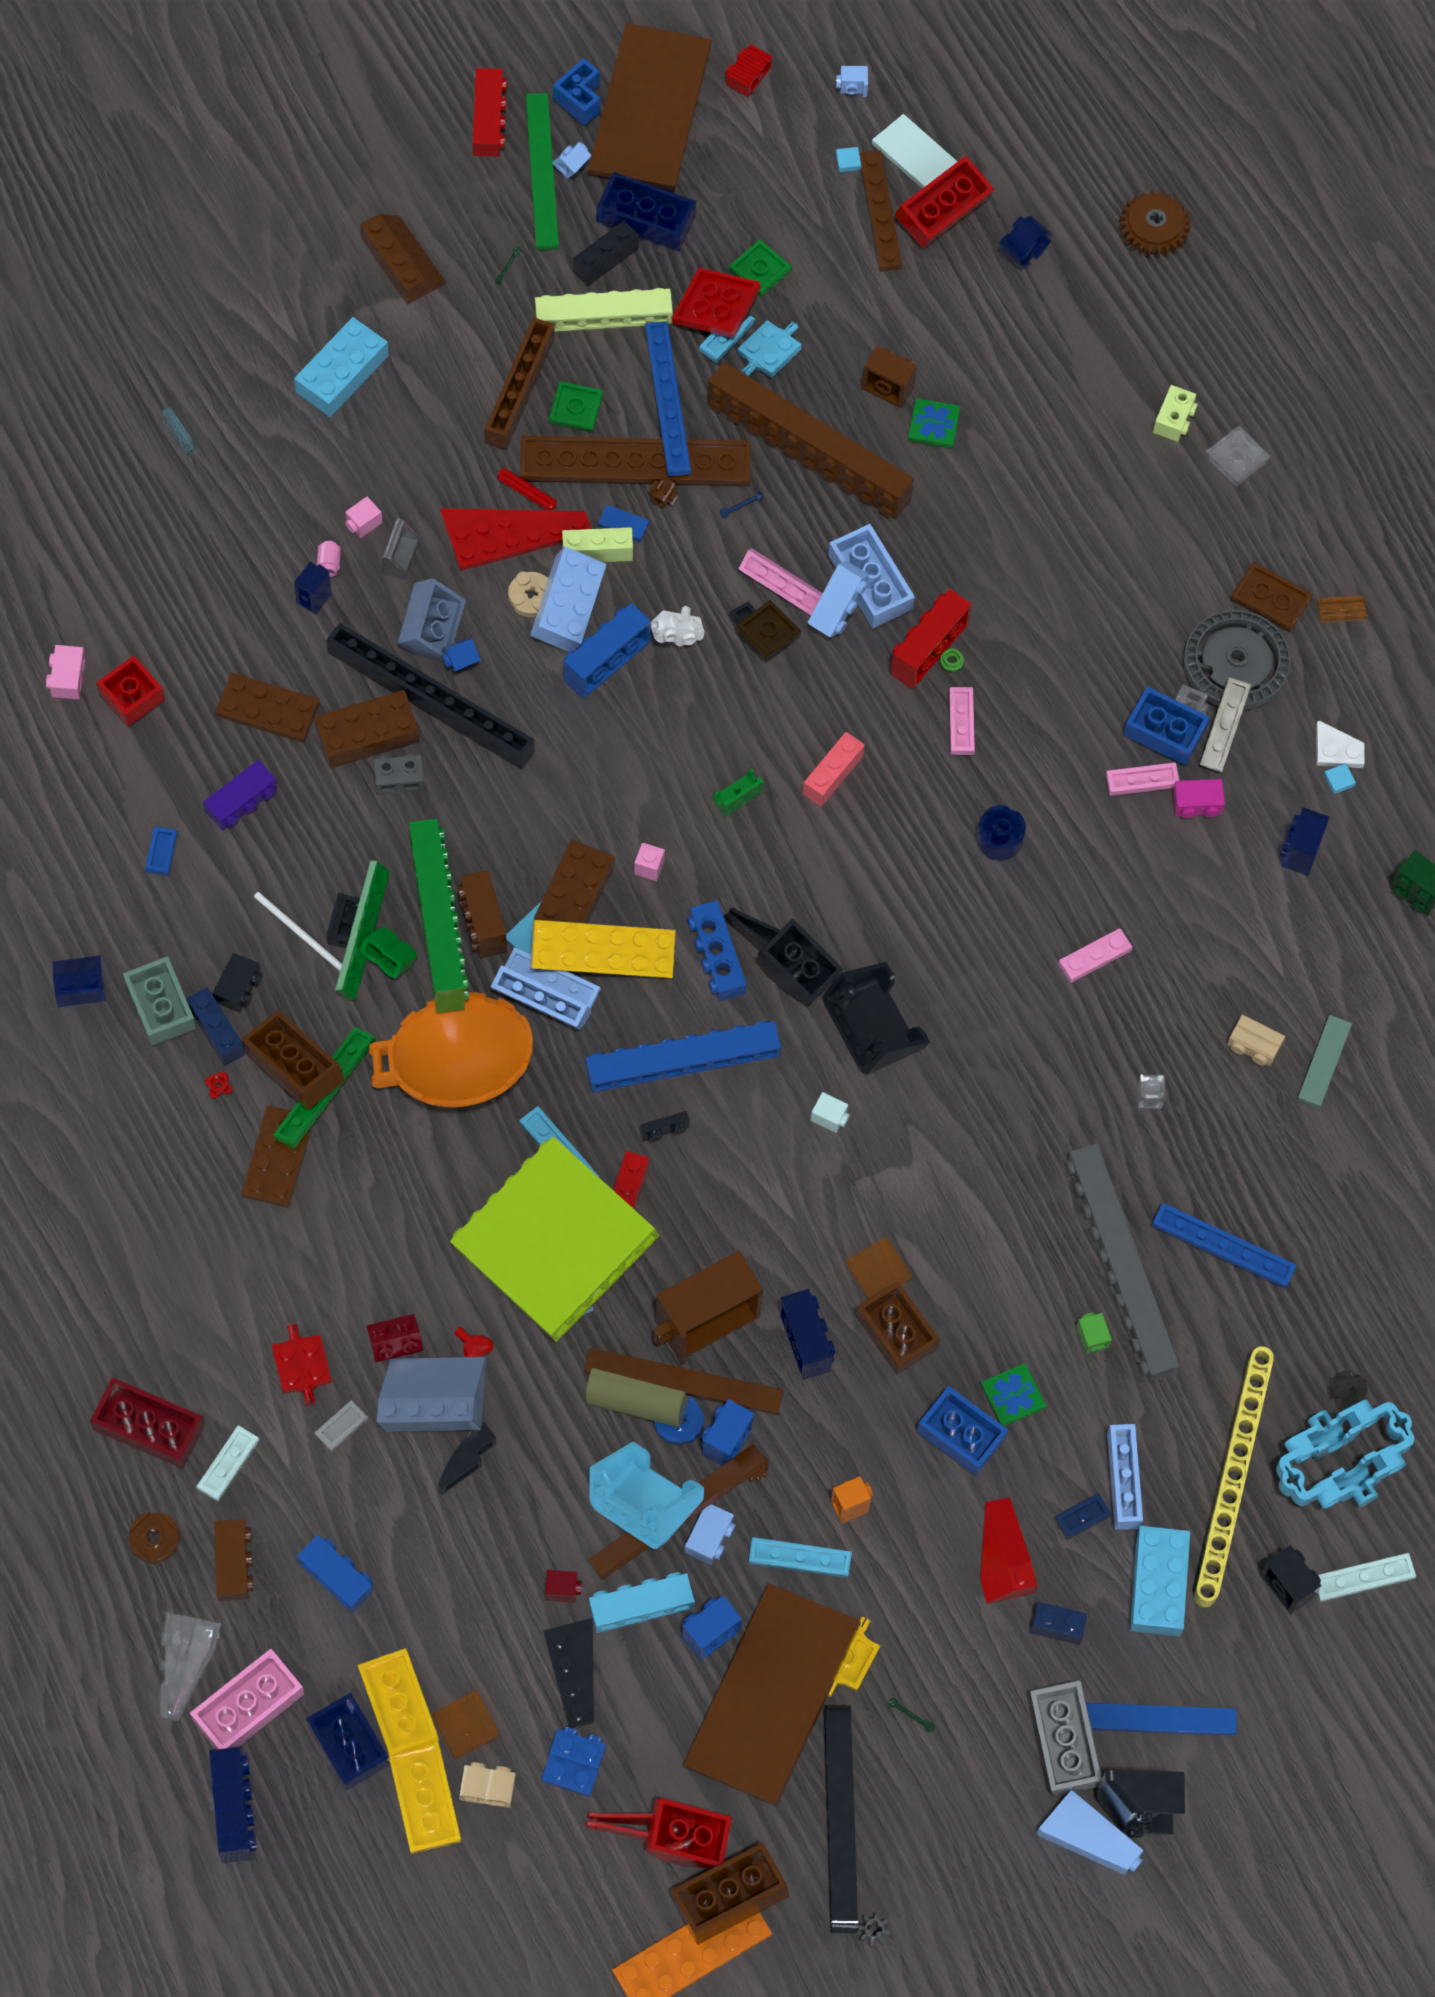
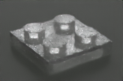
(1237, 455)

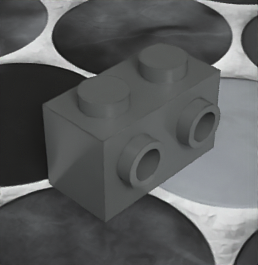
(398, 774)

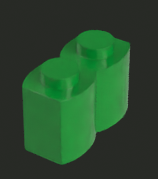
(388, 952)

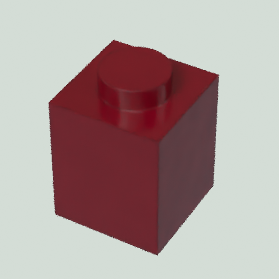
(562, 1586)

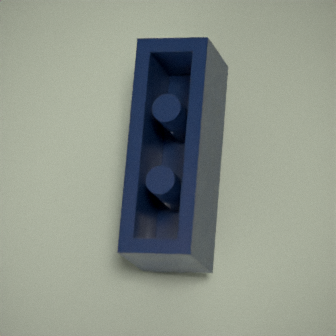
(215, 1026)

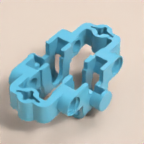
(1321, 1441)

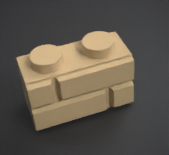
(1255, 1041)

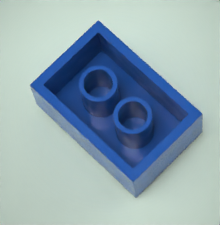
(1166, 726)
(962, 1431)

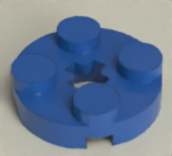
(688, 1431)

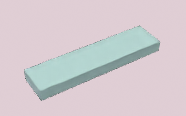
(1366, 1577)

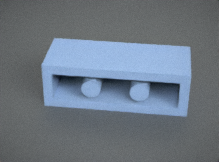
(839, 599)

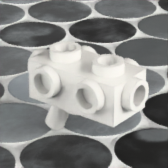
(677, 627)

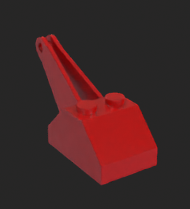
(676, 1832)

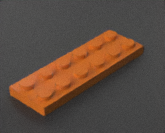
(680, 1962)

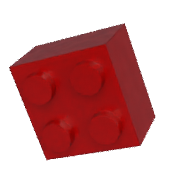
(130, 691)

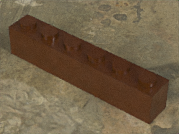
(519, 383)

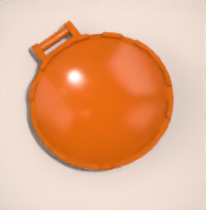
(456, 1054)

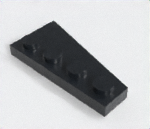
(572, 1663)

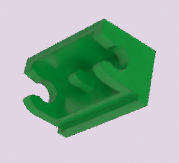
(738, 793)

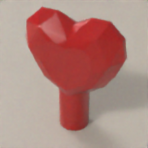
(474, 1345)

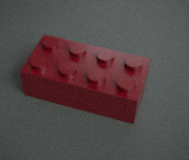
(147, 1422)

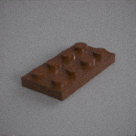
(267, 707)
(273, 1164)

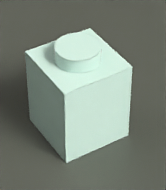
(830, 1113)

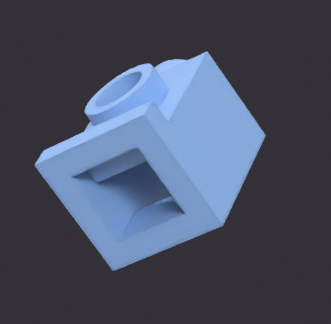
(853, 80)
(572, 159)

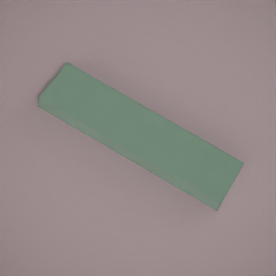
(1324, 1062)

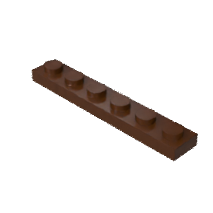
(880, 211)

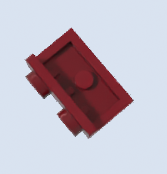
(395, 1338)

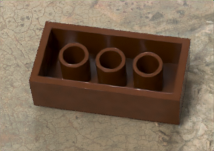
(367, 729)
(576, 885)
(293, 1060)
(730, 1893)

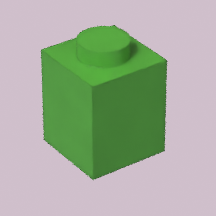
(1093, 1332)

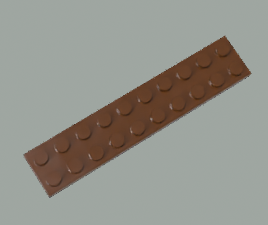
(631, 460)

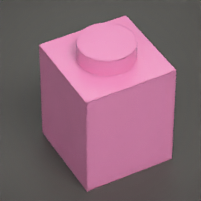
(363, 517)
(649, 862)

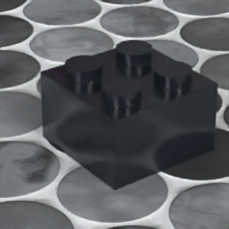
(1291, 1579)

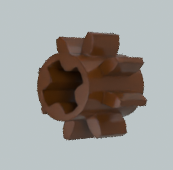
(663, 492)

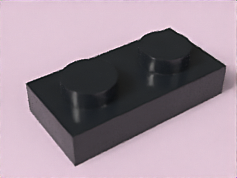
(658, 1128)

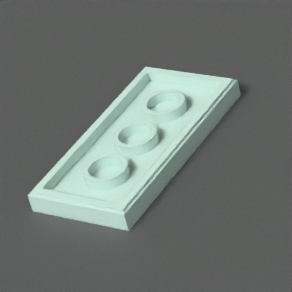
(913, 151)

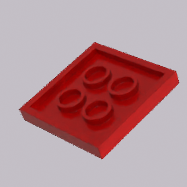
(716, 302)

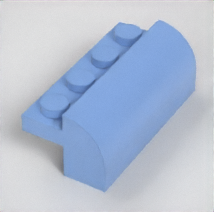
(548, 991)

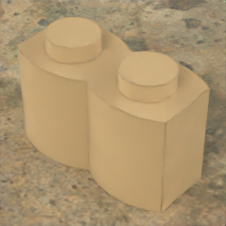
(487, 1785)

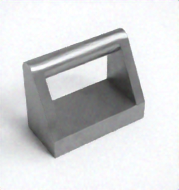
(400, 550)

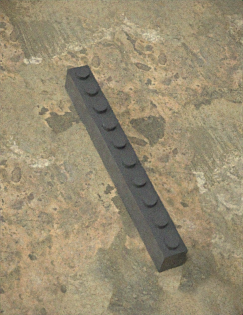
(1123, 1263)

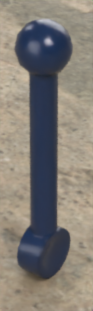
(724, 512)

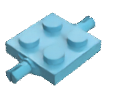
(769, 349)

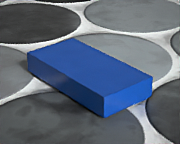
(618, 518)
(161, 851)

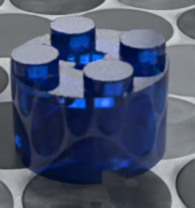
(1026, 240)
(1001, 832)

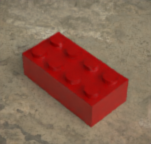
(944, 202)
(930, 638)

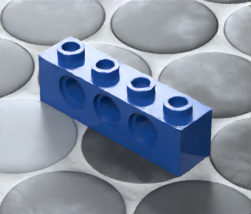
(722, 985)

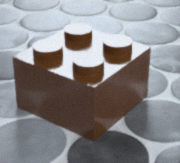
(889, 376)

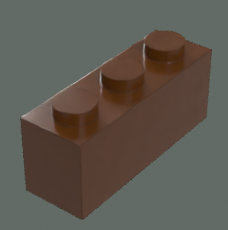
(232, 1560)

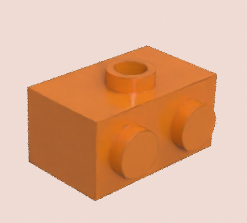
(851, 1499)

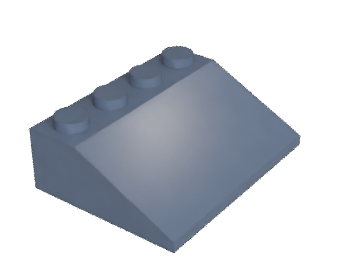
(432, 1394)

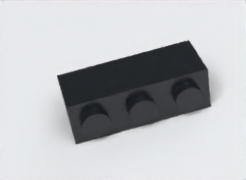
(605, 253)

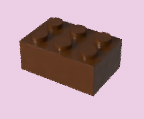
(482, 914)
(897, 1327)

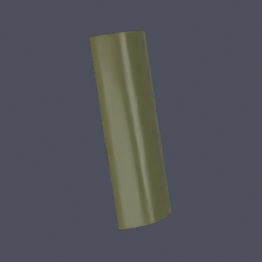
(636, 1397)

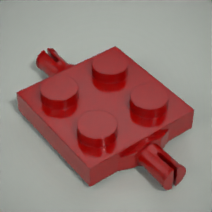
(301, 1364)

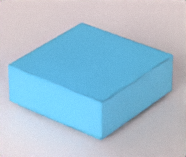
(848, 159)
(1339, 778)

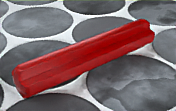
(527, 489)

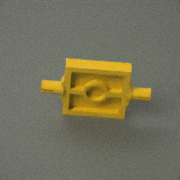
(857, 1660)

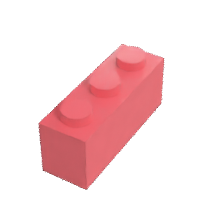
(833, 769)

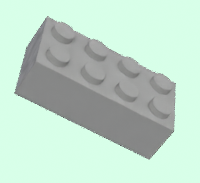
(1067, 1738)

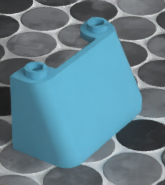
(639, 1498)

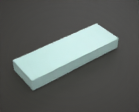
(228, 1463)

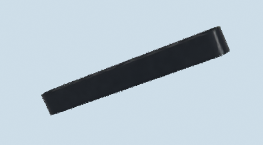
(841, 1819)

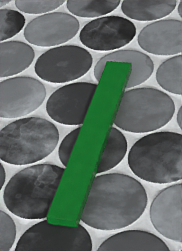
(542, 171)

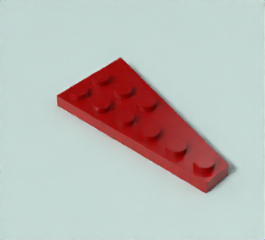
(498, 534)

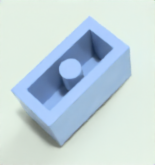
(709, 1534)

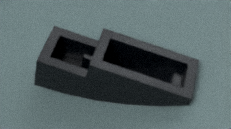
(466, 1458)

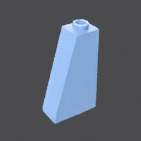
(1089, 1834)

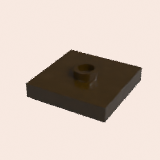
(768, 630)

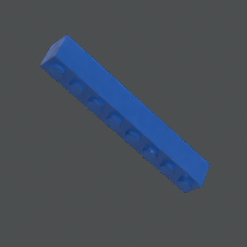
(683, 1056)

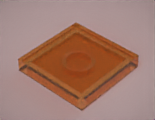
(878, 1268)
(465, 1725)

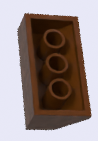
(400, 256)

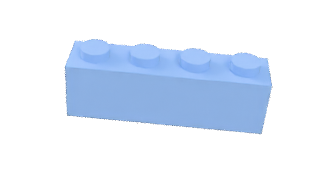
(1124, 1477)

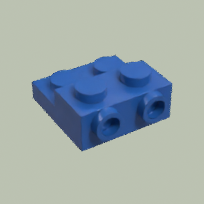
(574, 1761)

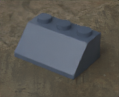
(431, 619)

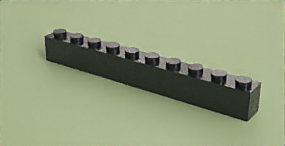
(431, 695)

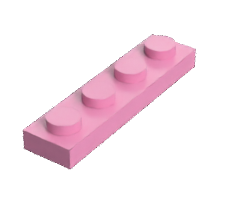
(780, 581)

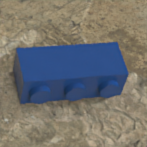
(335, 1573)

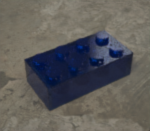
(647, 210)
(231, 1805)

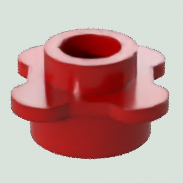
(218, 1078)

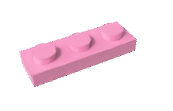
(961, 721)
(1142, 779)
(1095, 955)

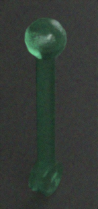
(516, 251)
(928, 1726)

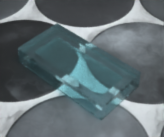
(178, 431)

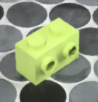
(1174, 413)

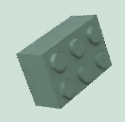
(159, 1001)

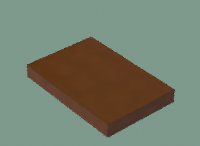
(1271, 597)

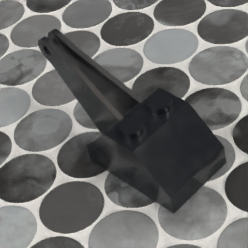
(790, 955)

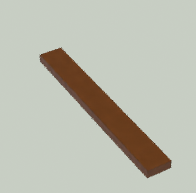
(692, 1382)
(715, 1486)

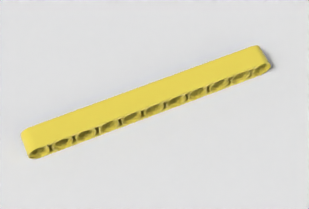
(1229, 1486)

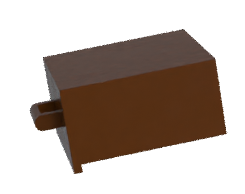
(707, 1306)

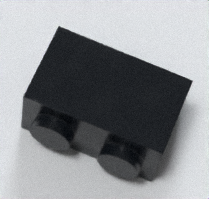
(237, 983)

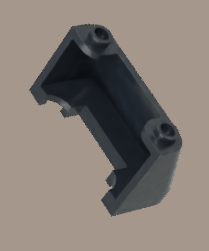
(870, 1019)

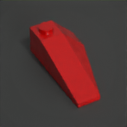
(1005, 1558)

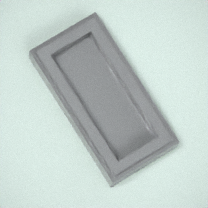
(341, 1426)

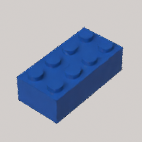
(607, 650)

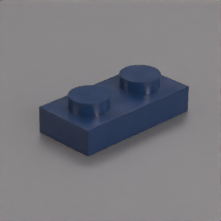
(1083, 1516)

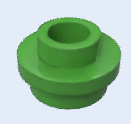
(951, 654)

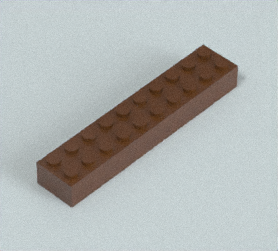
(809, 441)

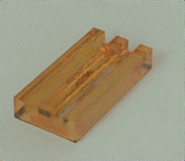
(1342, 604)

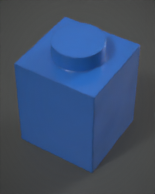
(460, 654)

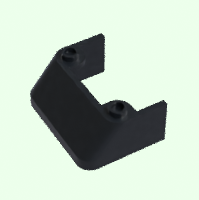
(1142, 1800)

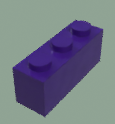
(240, 795)

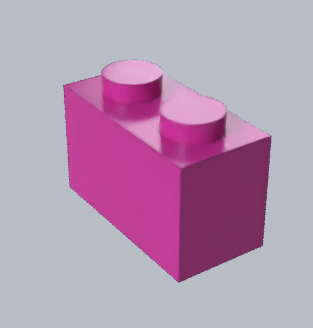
(1198, 798)

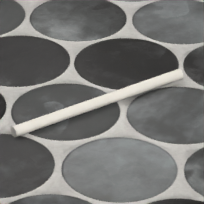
(323, 952)

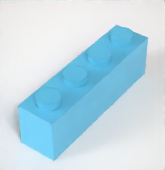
(641, 1602)

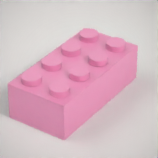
(247, 1702)

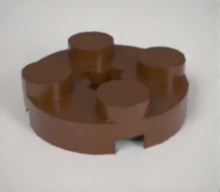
(168, 1540)

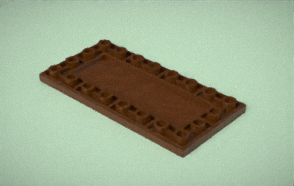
(650, 105)
(772, 1694)

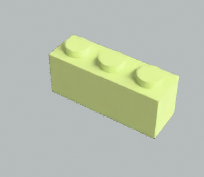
(601, 544)

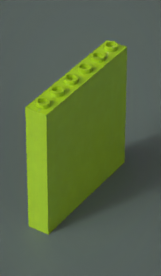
(554, 1238)

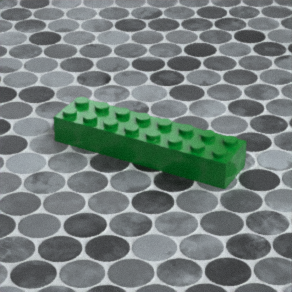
(438, 915)

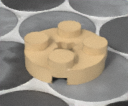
(520, 586)

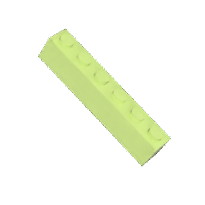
(605, 309)

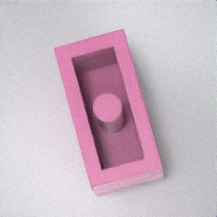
(67, 672)

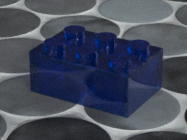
(806, 1333)
(348, 1741)

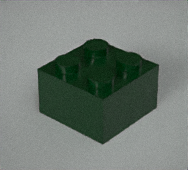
(1416, 883)

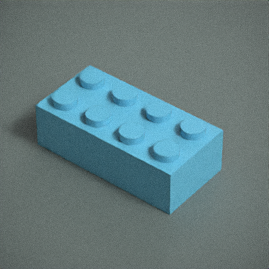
(341, 367)
(1160, 1581)

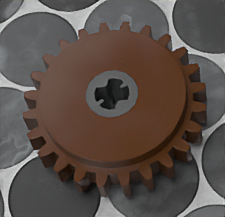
(1155, 223)

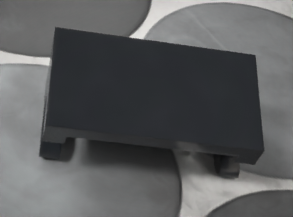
(342, 920)

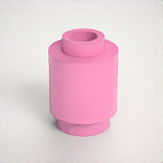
(329, 557)

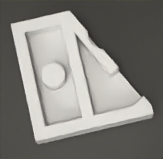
(1337, 748)

